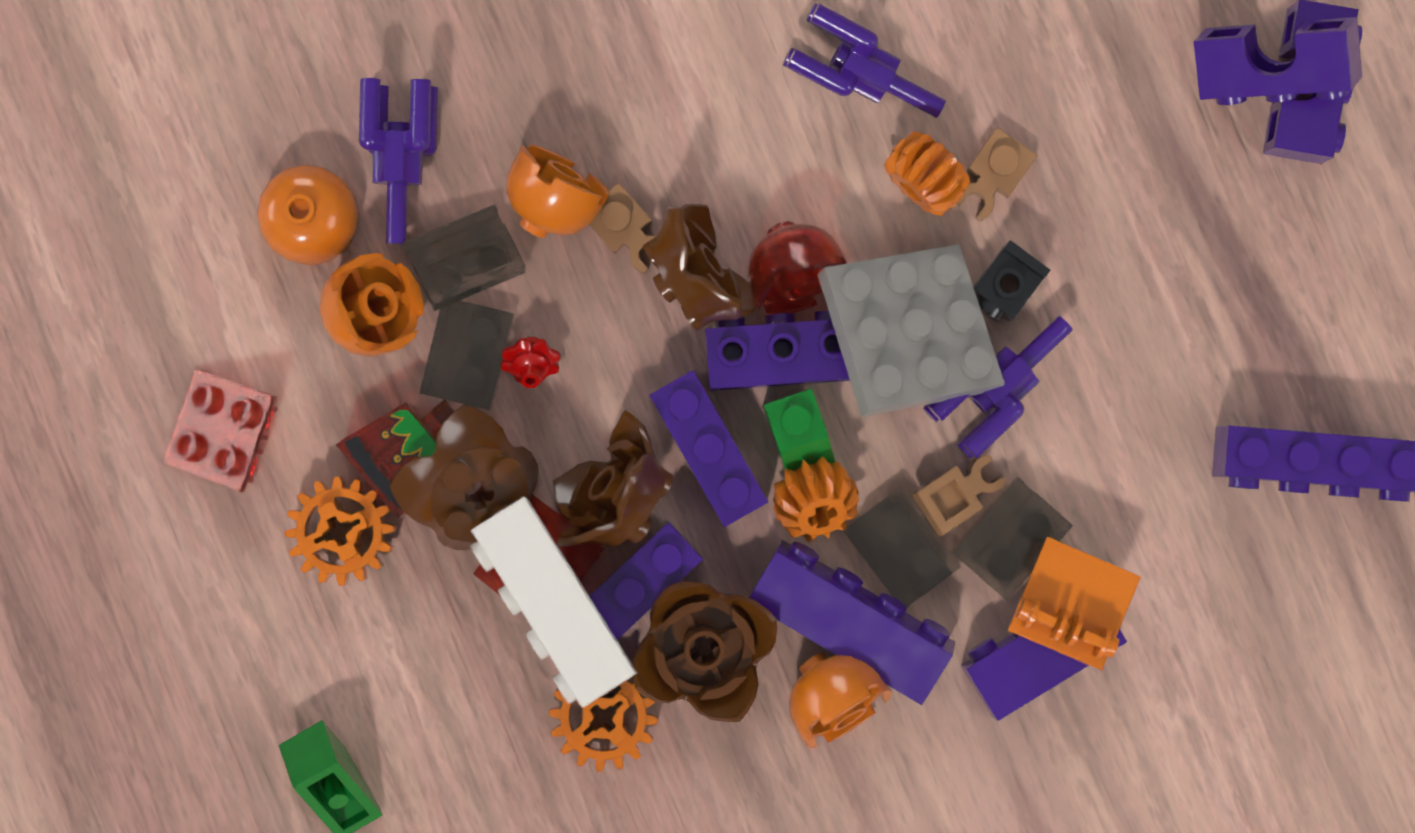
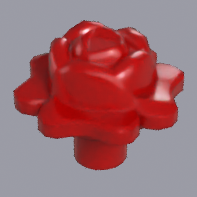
(530, 361)

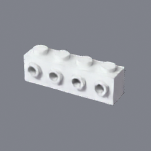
(553, 602)

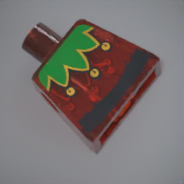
(391, 442)

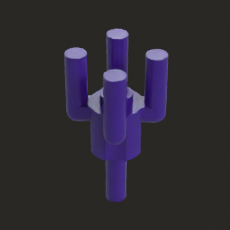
(858, 65)
(397, 145)
(1003, 403)

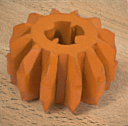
(927, 173)
(815, 499)

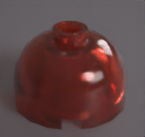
(787, 266)

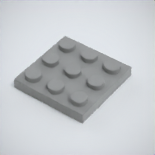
(910, 329)

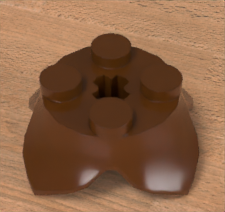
(691, 271)
(467, 451)
(613, 497)
(715, 684)

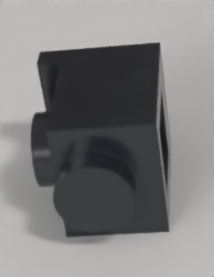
(1014, 262)

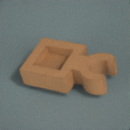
(998, 168)
(622, 224)
(953, 497)

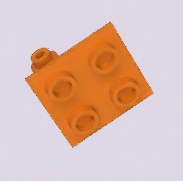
(1074, 603)

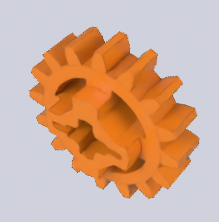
(330, 509)
(617, 734)

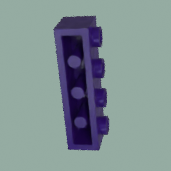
(774, 352)
(1314, 458)
(853, 621)

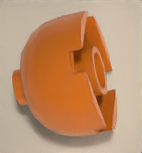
(551, 193)
(308, 214)
(371, 305)
(834, 697)

